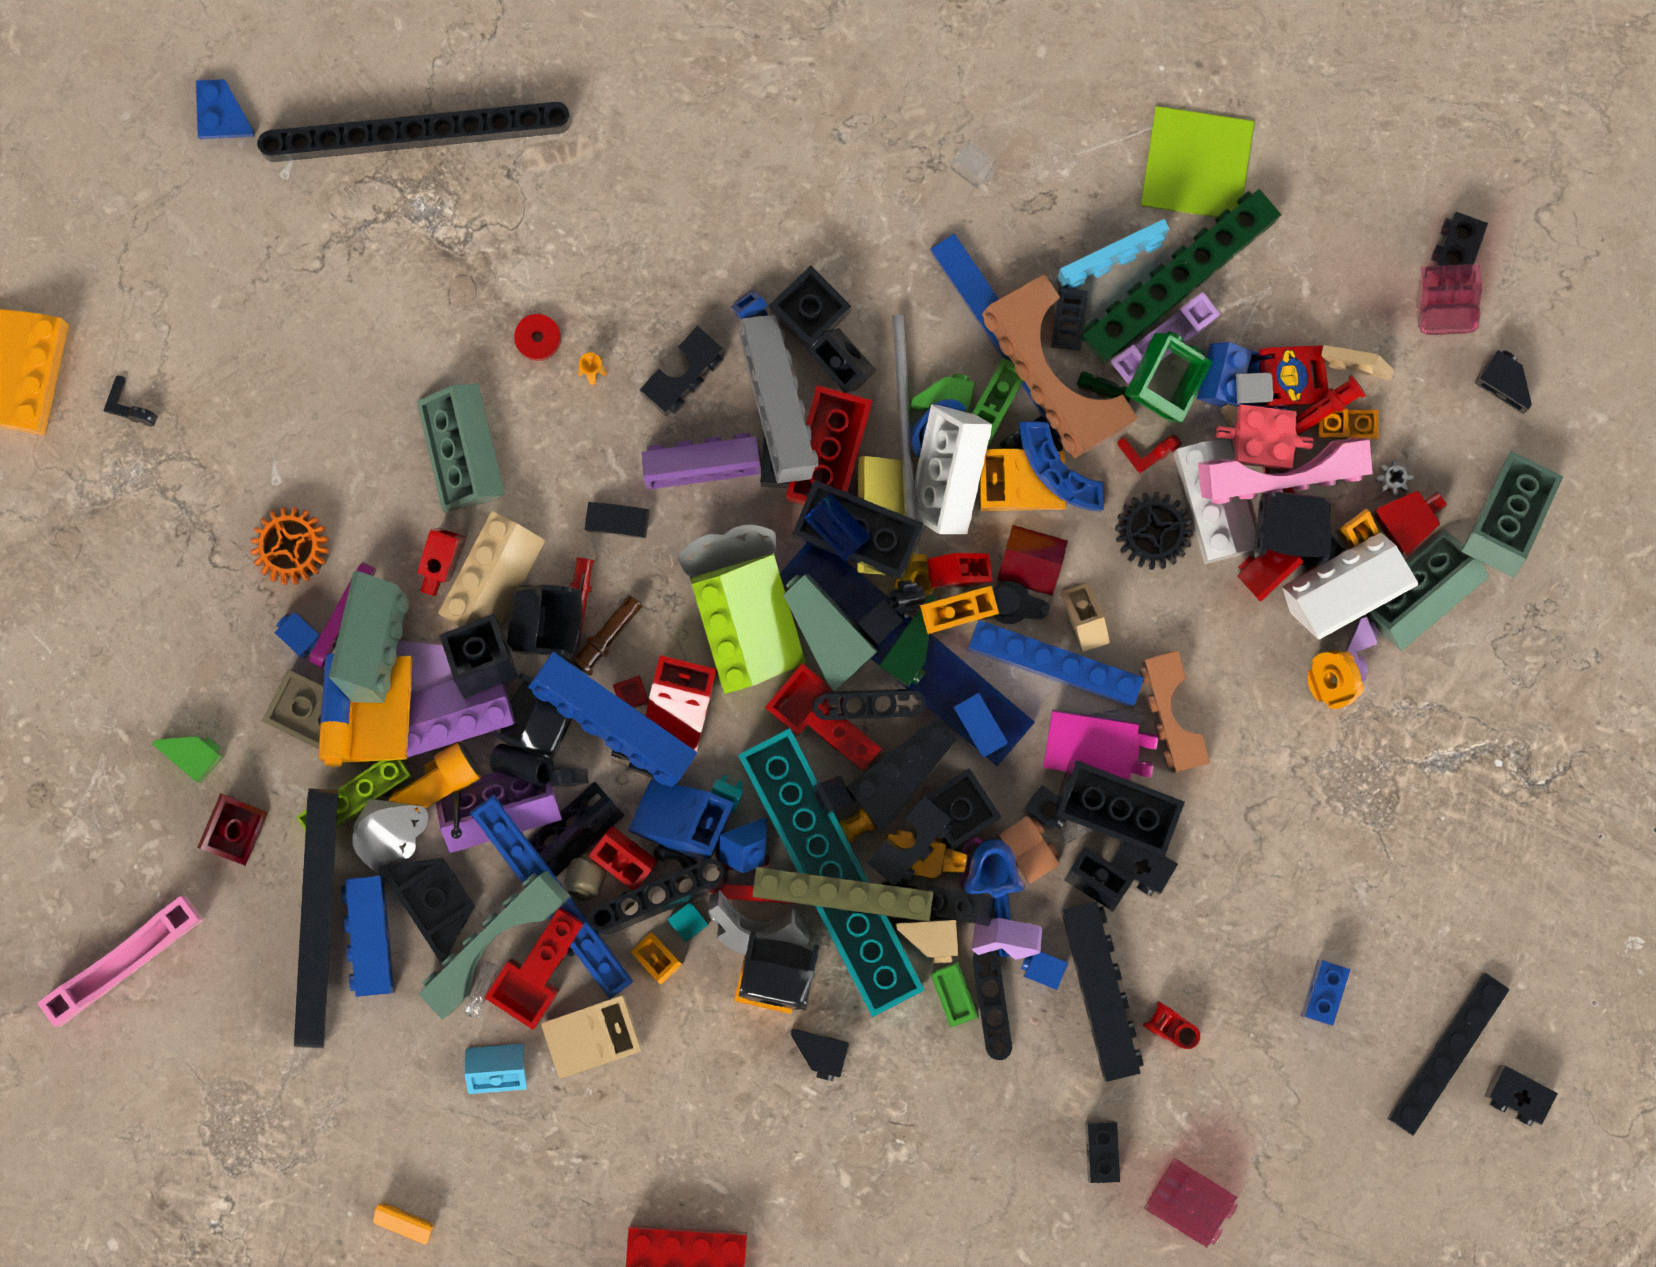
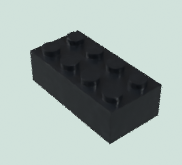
(891, 534)

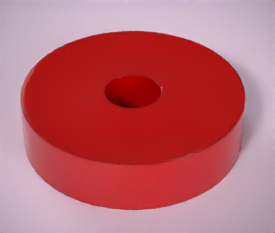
(537, 324)

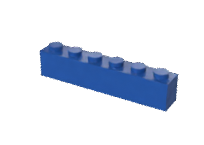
(1055, 663)
(612, 720)

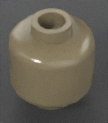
(584, 877)

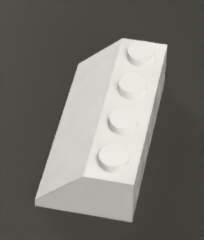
(950, 469)
(1220, 528)
(1349, 586)

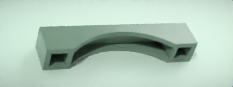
(453, 984)

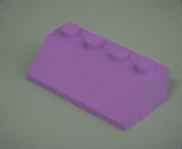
(700, 462)
(444, 717)
(525, 803)

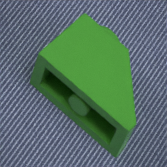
(955, 387)
(191, 754)

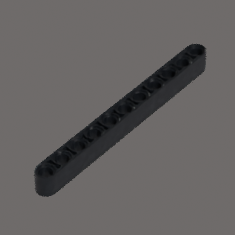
(402, 125)

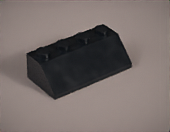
(1118, 807)

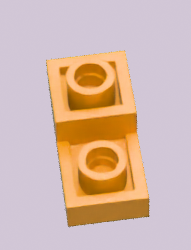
(1350, 425)

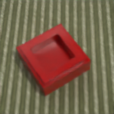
(632, 691)

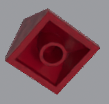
(1032, 560)
(232, 829)

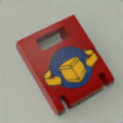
(1293, 375)

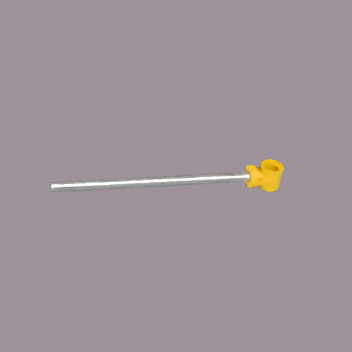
(917, 569)

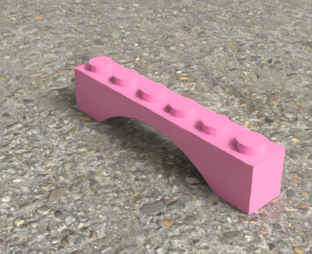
(1338, 460)
(121, 962)

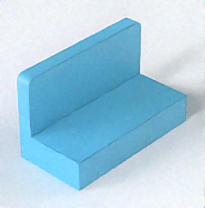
(495, 1068)

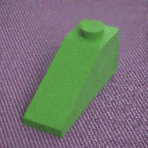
(998, 396)

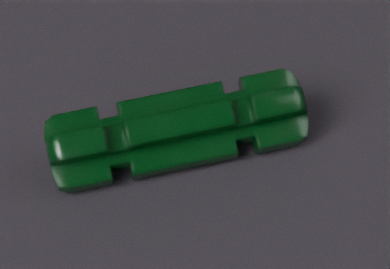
(1101, 386)

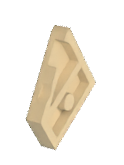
(1359, 361)

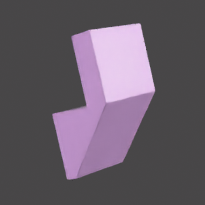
(1014, 937)

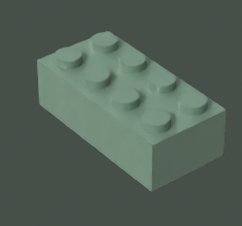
(1512, 514)

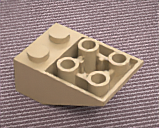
(591, 1037)

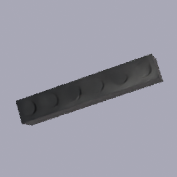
(1101, 992)

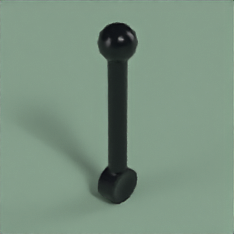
(456, 832)

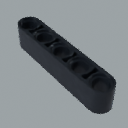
(644, 895)

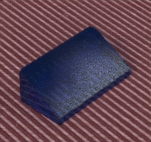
(837, 527)

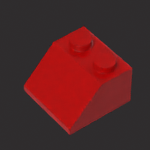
(1266, 573)

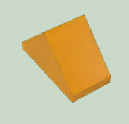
(1358, 529)
(656, 958)

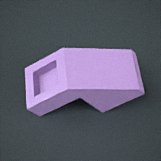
(1362, 637)

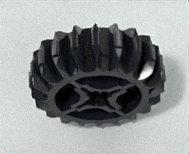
(1151, 517)

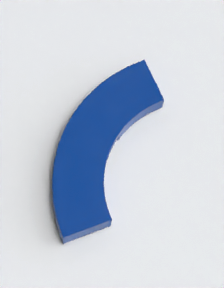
(1053, 473)

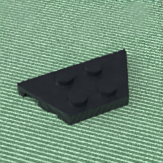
(432, 900)

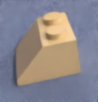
(932, 939)

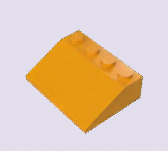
(29, 368)

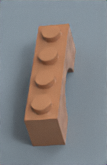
(1184, 748)

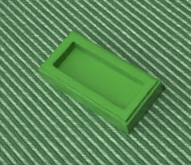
(954, 994)

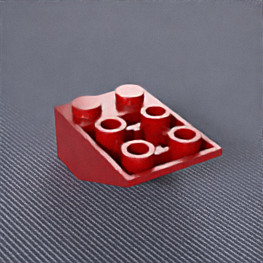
(681, 698)

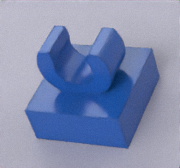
(750, 306)

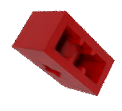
(959, 570)
(623, 858)

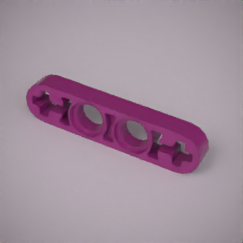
(329, 636)

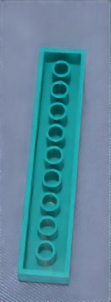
(821, 849)

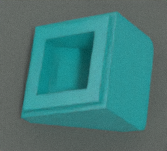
(687, 922)

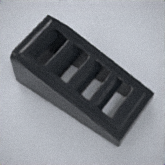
(1069, 294)

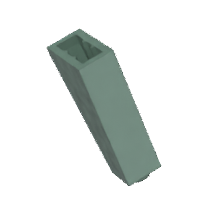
(830, 633)

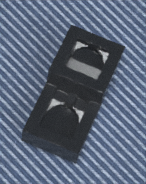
(617, 519)

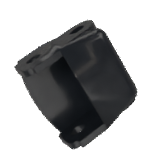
(1293, 526)
(545, 620)
(538, 723)
(778, 973)

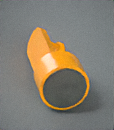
(447, 772)

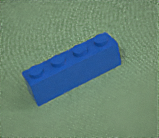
(368, 935)

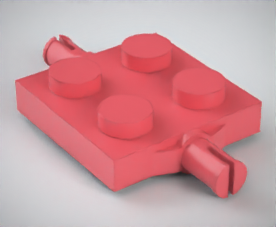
(1265, 437)

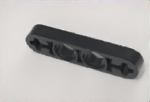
(868, 707)
(988, 1003)

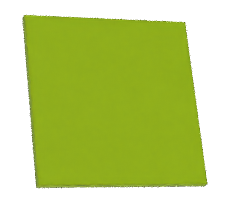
(1196, 162)

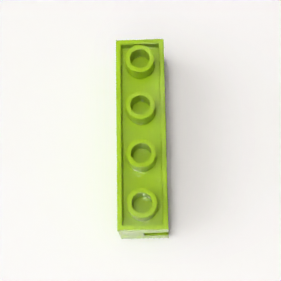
(371, 784)

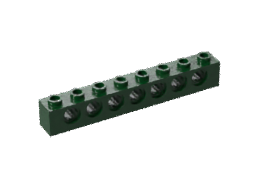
(1263, 216)

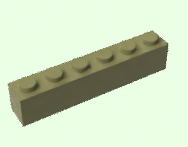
(842, 894)

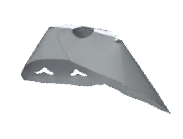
(726, 549)
(383, 828)

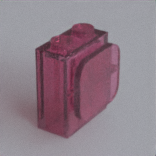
(1449, 299)
(1191, 1203)

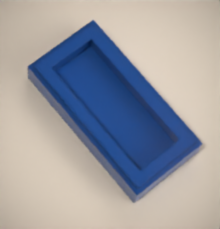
(980, 725)

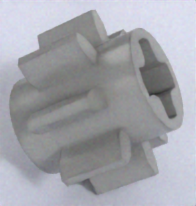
(1401, 471)

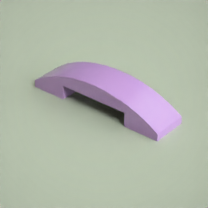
(1186, 323)

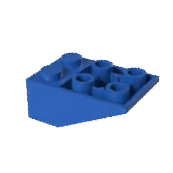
(1220, 381)
(682, 819)

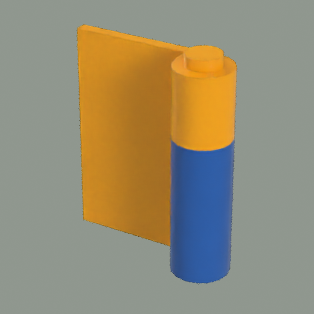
(363, 729)

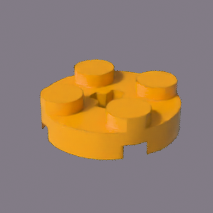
(1347, 674)

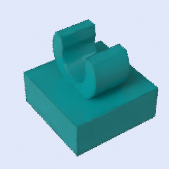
(728, 791)

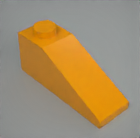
(959, 609)

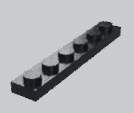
(1448, 1054)

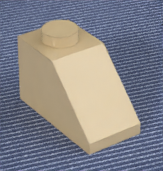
(1085, 617)

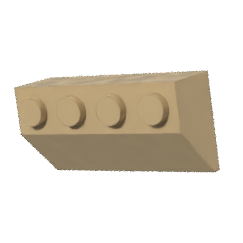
(492, 572)

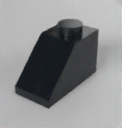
(1506, 380)
(821, 1053)

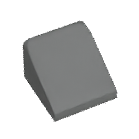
(1254, 387)

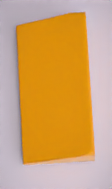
(403, 1223)

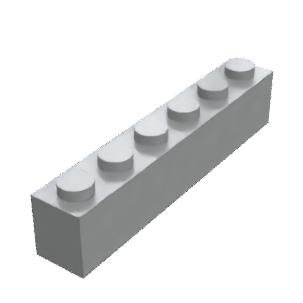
(777, 399)

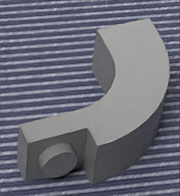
(735, 928)

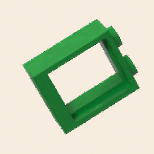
(1188, 387)

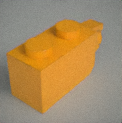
(938, 862)

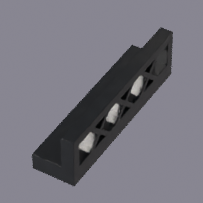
(580, 835)

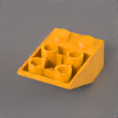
(1012, 485)

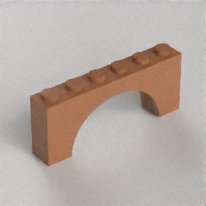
(1077, 419)

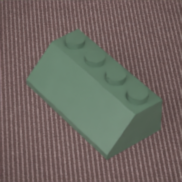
(460, 447)
(1443, 581)
(368, 638)

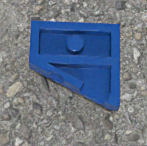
(219, 112)

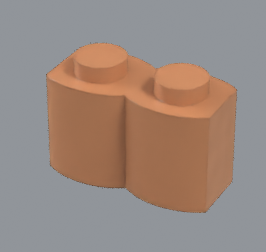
(1030, 850)

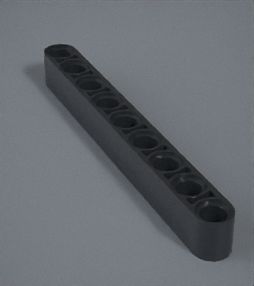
(316, 918)

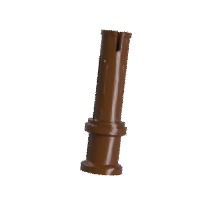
(598, 645)

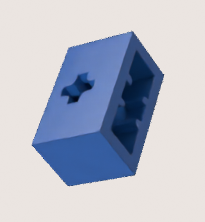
(1325, 992)

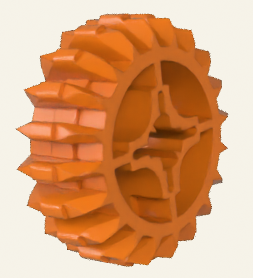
(301, 540)

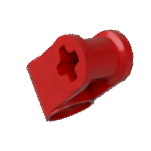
(1171, 1026)

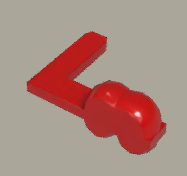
(1160, 452)

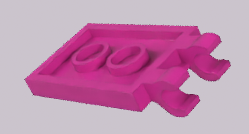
(1097, 742)

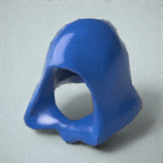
(993, 870)

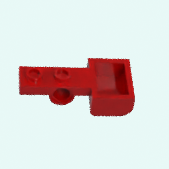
(793, 709)
(525, 988)

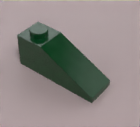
(909, 652)

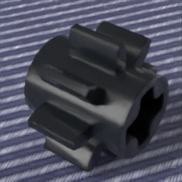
(907, 598)

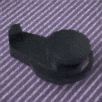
(1016, 603)

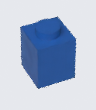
(297, 634)
(1044, 969)

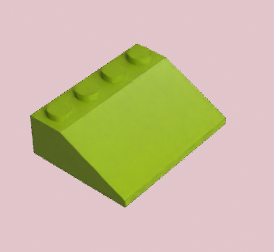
(748, 622)

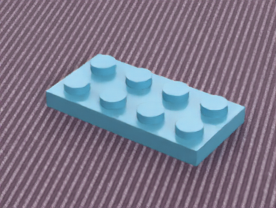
(1120, 251)

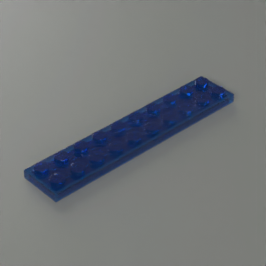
(947, 677)

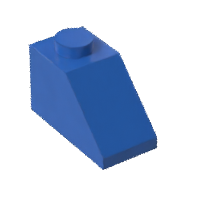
(744, 846)

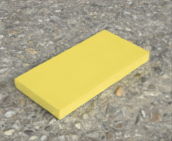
(882, 484)

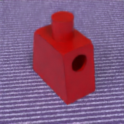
(1409, 519)
(444, 547)

